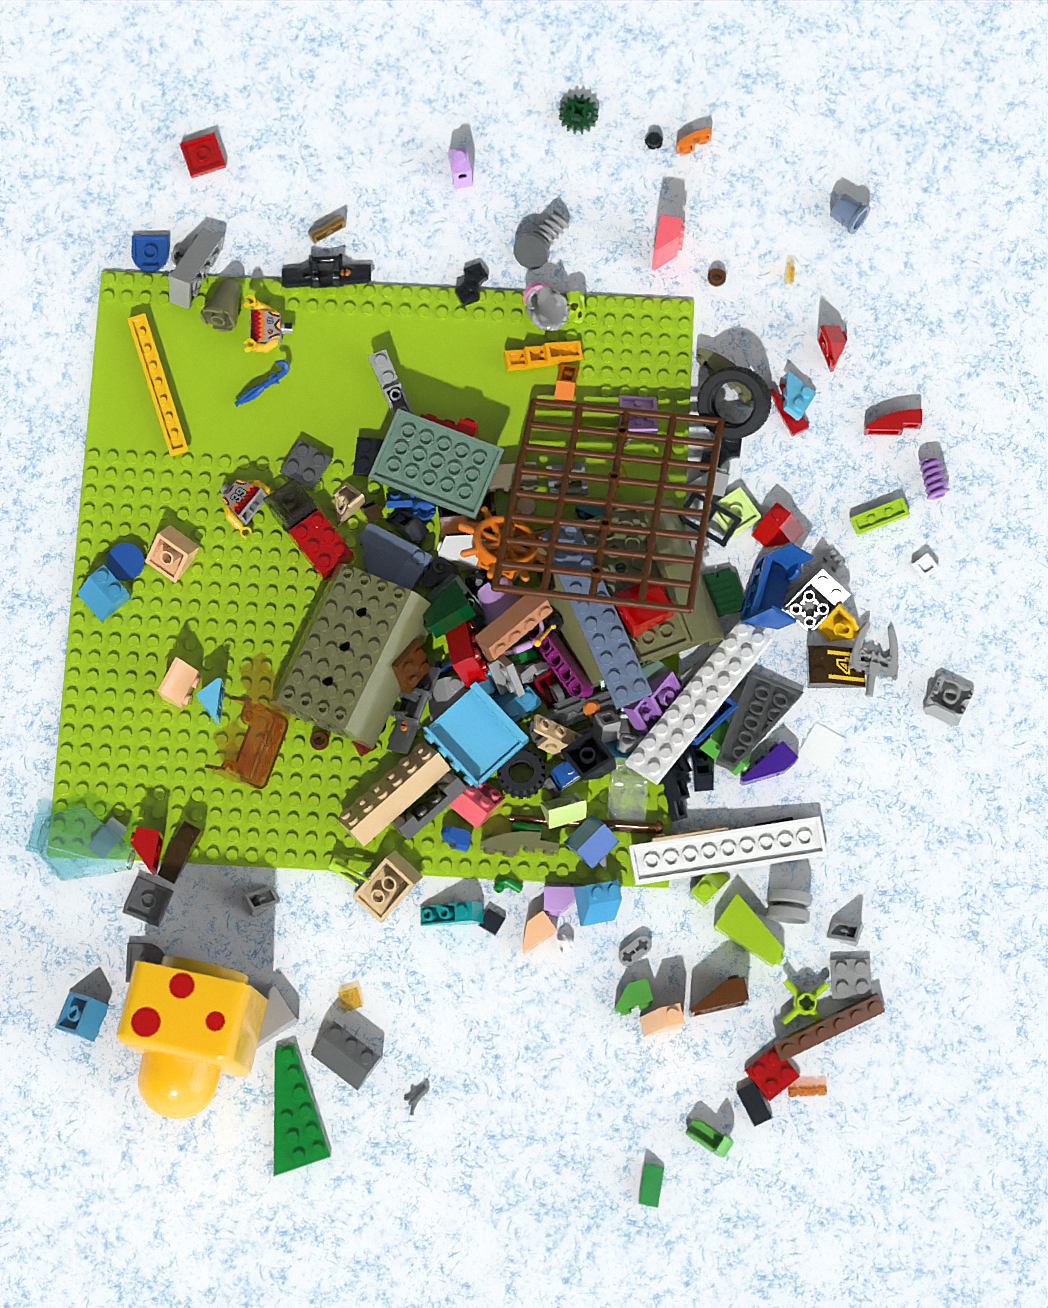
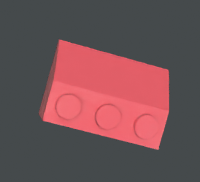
(668, 240)

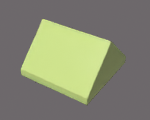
(564, 810)

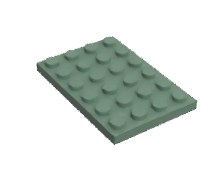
(436, 463)

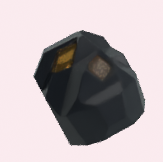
(475, 580)

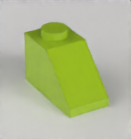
(709, 887)

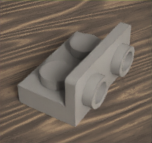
(529, 671)
(505, 676)

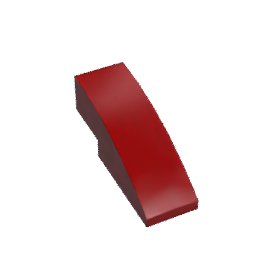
(895, 422)

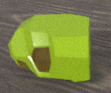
(576, 306)

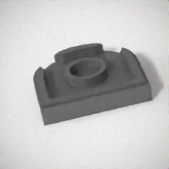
(142, 952)

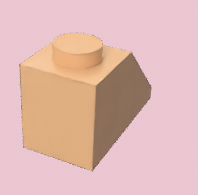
(537, 931)

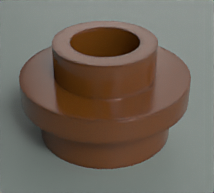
(716, 272)
(319, 734)

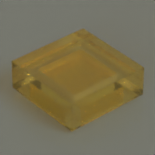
(350, 999)

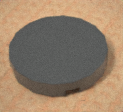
(531, 251)

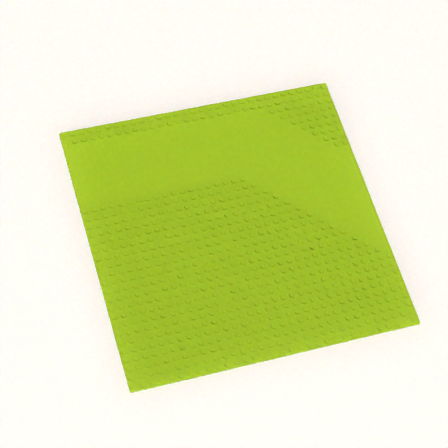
(251, 598)

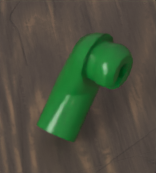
(522, 826)
(503, 883)

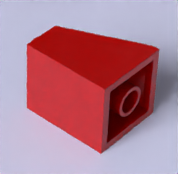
(640, 619)

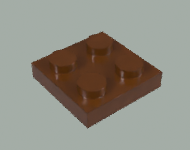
(411, 666)

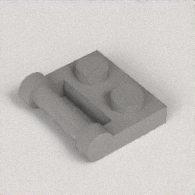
(576, 467)

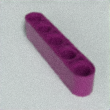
(563, 663)

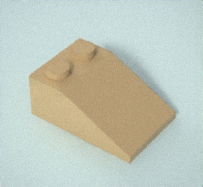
(388, 886)

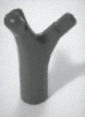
(414, 1099)

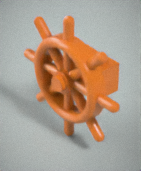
(488, 552)

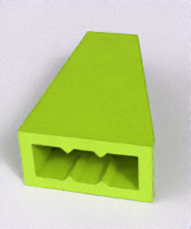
(748, 931)

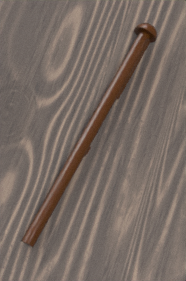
(618, 826)

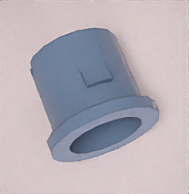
(850, 213)

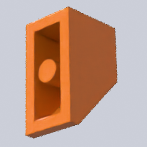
(566, 383)

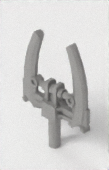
(872, 666)

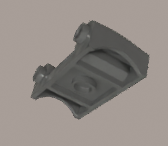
(448, 788)

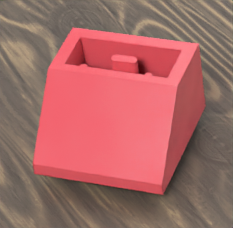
(477, 803)

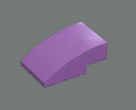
(647, 711)

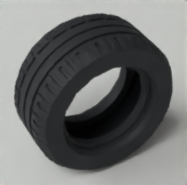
(759, 392)

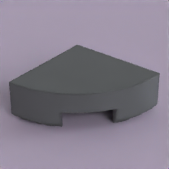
(551, 788)

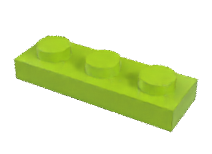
(879, 516)

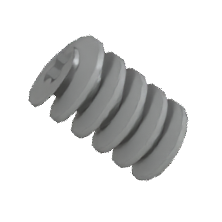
(551, 227)

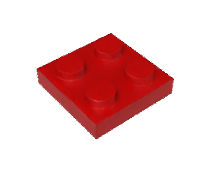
(202, 155)
(771, 1074)

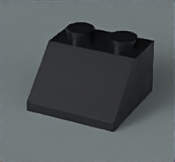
(589, 757)

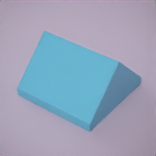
(212, 699)

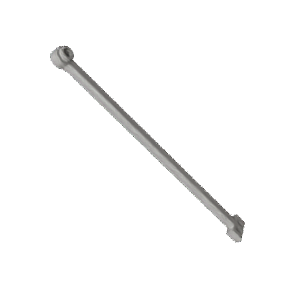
(830, 563)

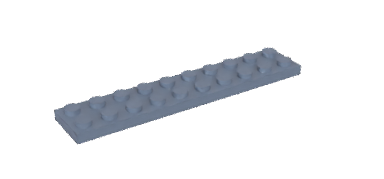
(601, 626)

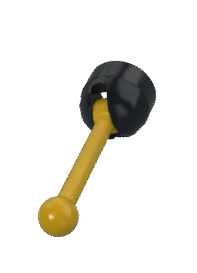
(551, 623)

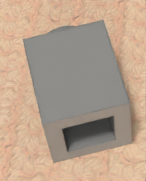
(606, 726)

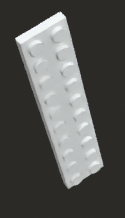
(698, 702)
(727, 850)

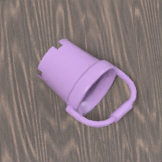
(496, 603)

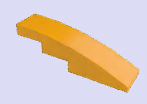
(543, 356)

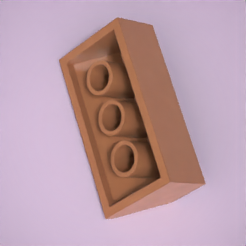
(512, 625)

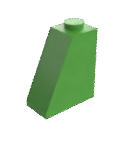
(713, 742)

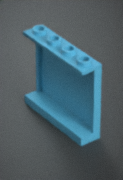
(476, 736)

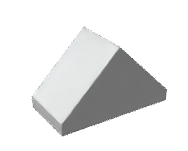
(261, 900)
(845, 932)

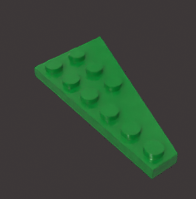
(296, 1124)

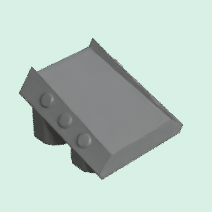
(948, 700)

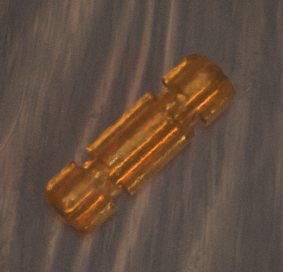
(807, 1090)

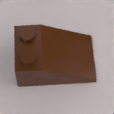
(727, 995)

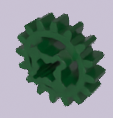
(576, 121)

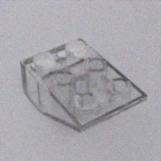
(627, 794)

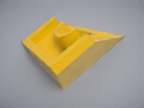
(839, 625)

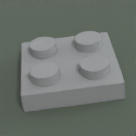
(850, 979)

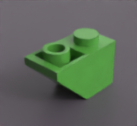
(635, 995)

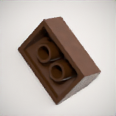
(449, 519)

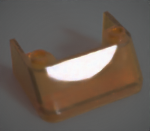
(259, 747)

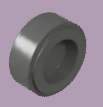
(557, 692)

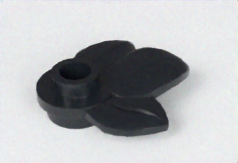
(434, 576)

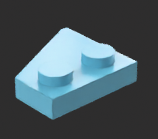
(797, 396)

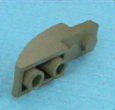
(715, 362)
(511, 842)

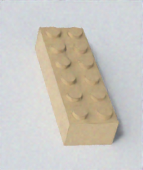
(393, 793)

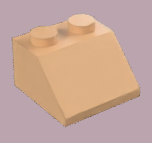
(172, 553)
(179, 683)

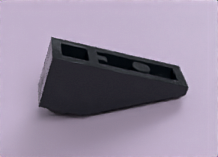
(701, 769)

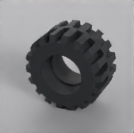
(528, 788)

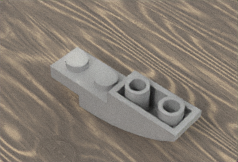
(389, 382)

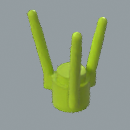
(339, 866)

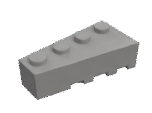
(194, 267)

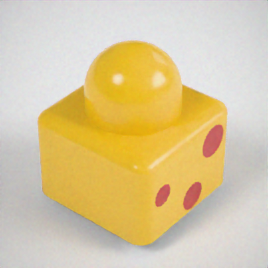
(190, 1029)

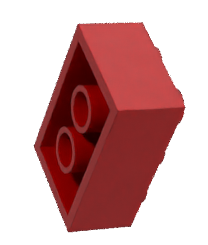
(320, 544)
(466, 654)

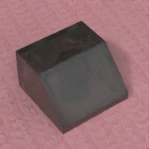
(290, 505)

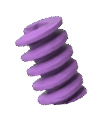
(933, 478)

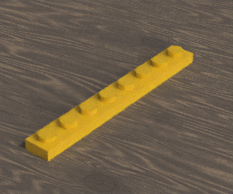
(158, 384)

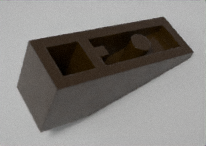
(180, 852)

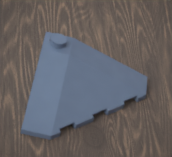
(393, 557)

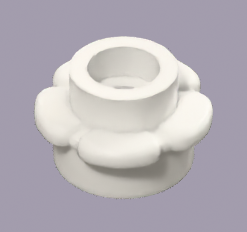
(564, 943)

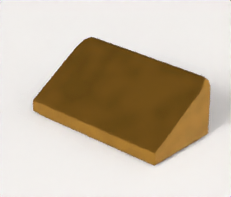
(327, 229)

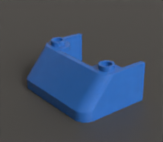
(770, 584)

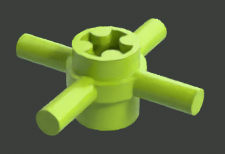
(798, 1009)

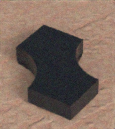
(468, 291)
(729, 450)

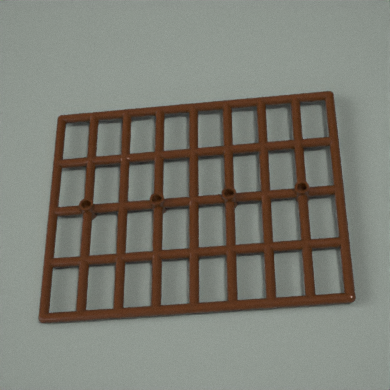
(605, 525)

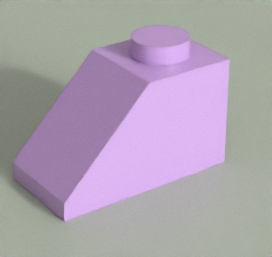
(558, 899)

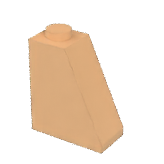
(662, 1020)

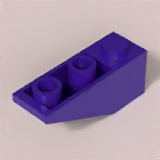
(774, 764)

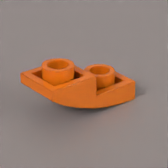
(687, 144)

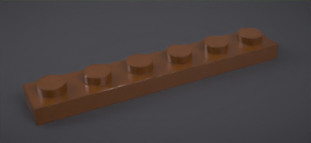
(828, 1027)

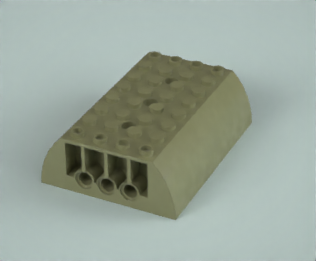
(363, 675)

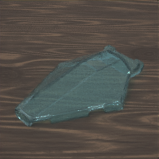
(79, 845)

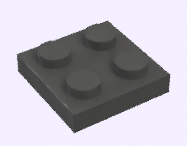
(306, 465)

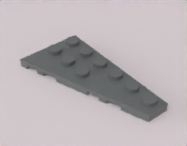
(758, 711)

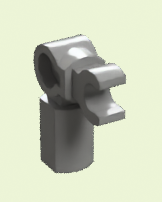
(627, 742)

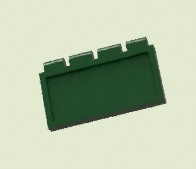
(724, 591)

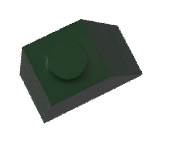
(448, 611)

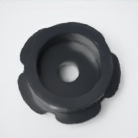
(654, 136)

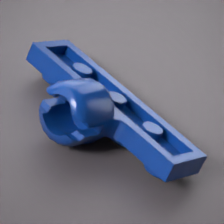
(421, 508)

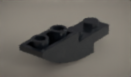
(675, 792)

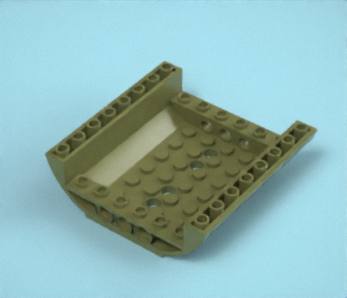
(670, 636)

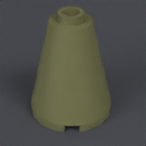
(223, 306)

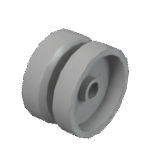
(789, 906)

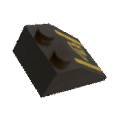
(829, 668)

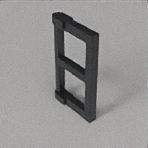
(722, 542)

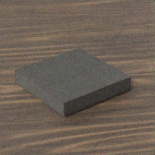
(148, 901)

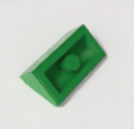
(651, 1185)

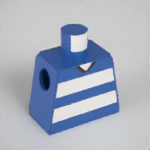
(565, 774)

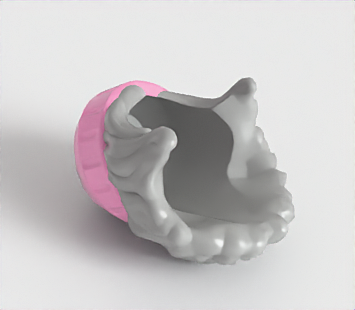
(545, 306)

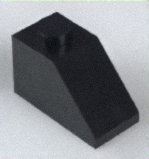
(408, 525)

